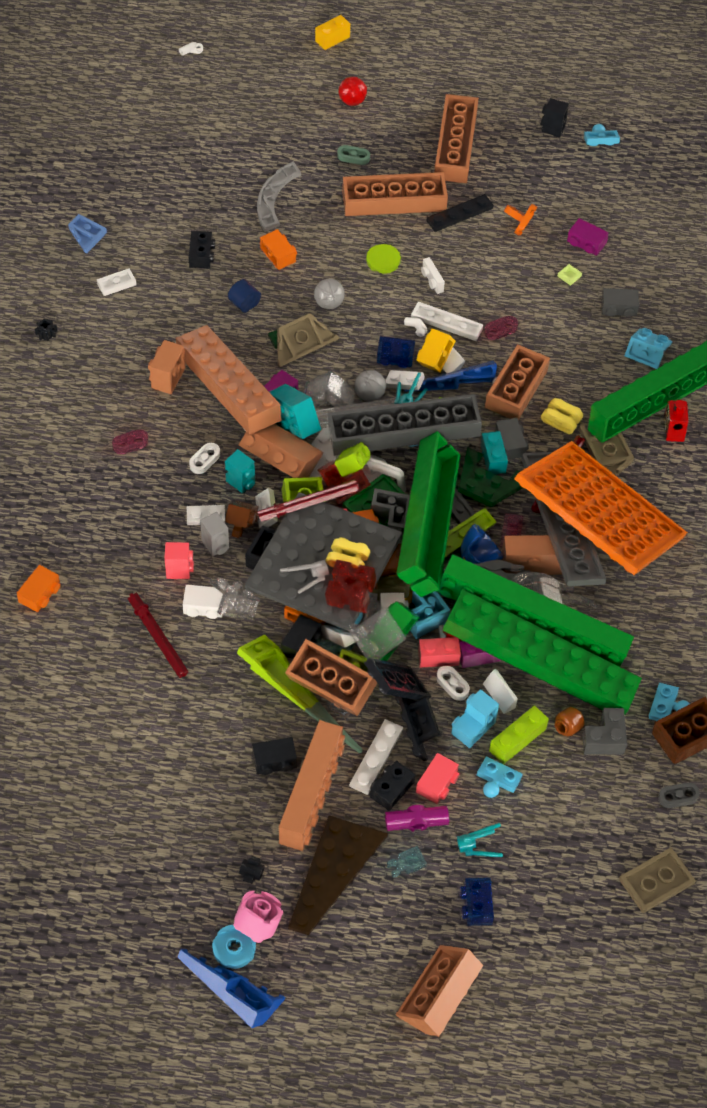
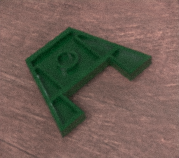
(482, 484)

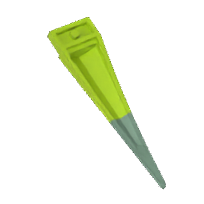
(271, 664)

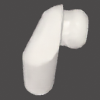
(192, 47)
(421, 328)

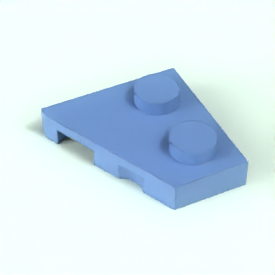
(86, 232)

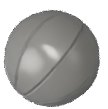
(329, 293)
(370, 385)

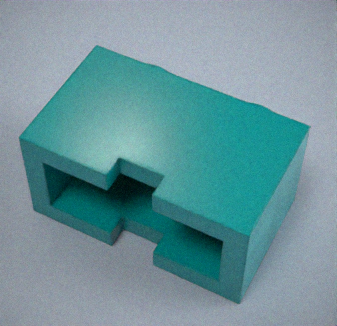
(494, 452)
(240, 471)

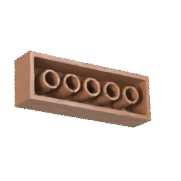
(456, 137)
(394, 194)
(311, 786)

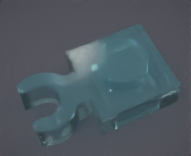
(410, 861)

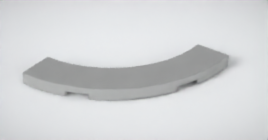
(269, 192)

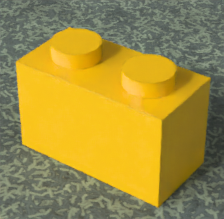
(332, 32)
(435, 350)

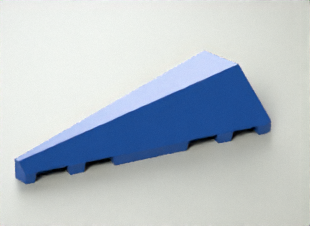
(475, 374)
(236, 991)

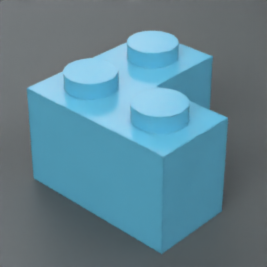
(431, 611)
(477, 719)

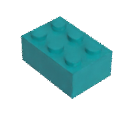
(297, 411)

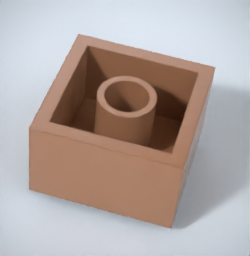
(167, 366)

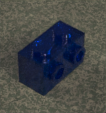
(395, 352)
(478, 901)

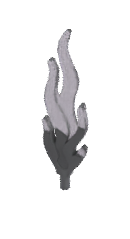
(535, 581)

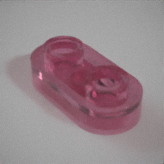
(500, 328)
(130, 442)

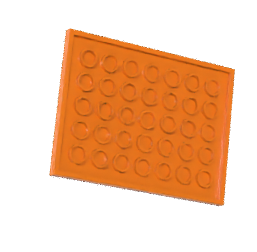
(601, 507)

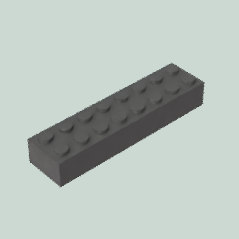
(405, 423)

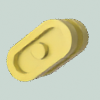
(562, 415)
(348, 551)

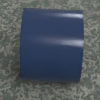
(244, 295)

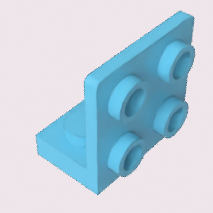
(647, 347)

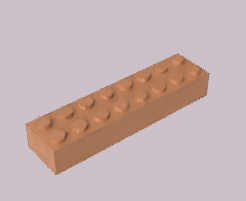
(229, 380)

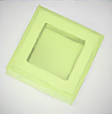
(569, 274)

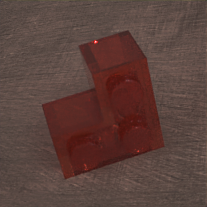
(333, 478)

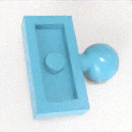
(600, 136)
(665, 702)
(498, 776)

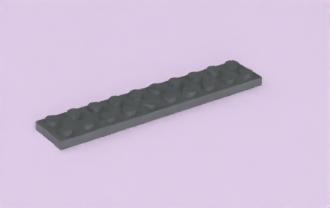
(573, 551)

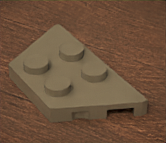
(301, 338)
(612, 454)

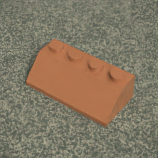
(282, 450)
(440, 989)

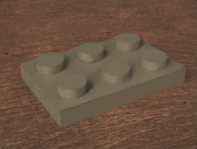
(657, 880)

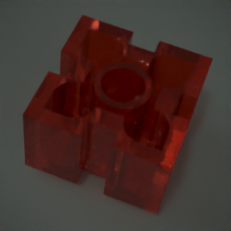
(350, 586)

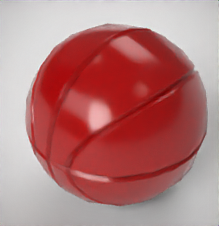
(352, 91)

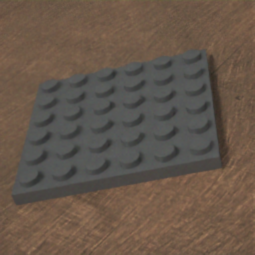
(307, 538)

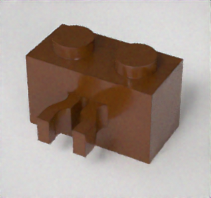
(241, 516)

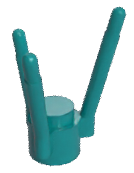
(405, 398)
(467, 842)

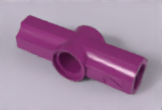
(417, 818)

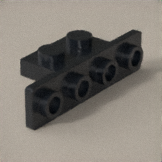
(420, 724)

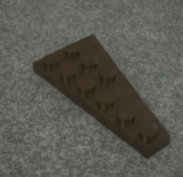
(337, 861)

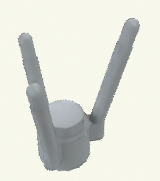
(317, 569)

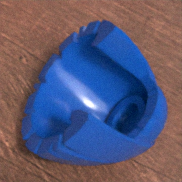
(479, 547)

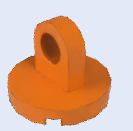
(523, 218)

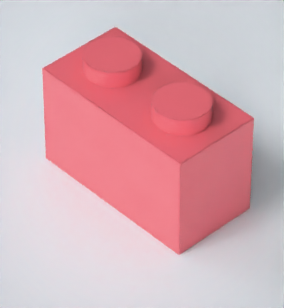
(178, 560)
(439, 652)
(437, 778)

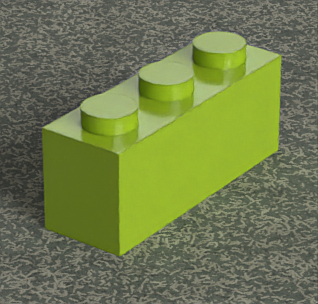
(518, 734)

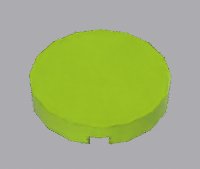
(383, 258)

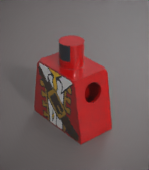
(676, 413)

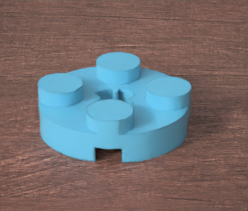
(230, 958)

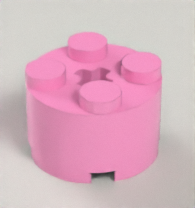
(258, 915)

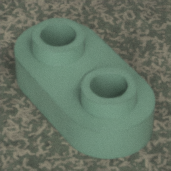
(353, 155)

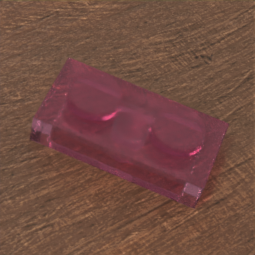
(512, 526)

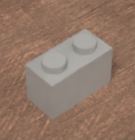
(214, 534)

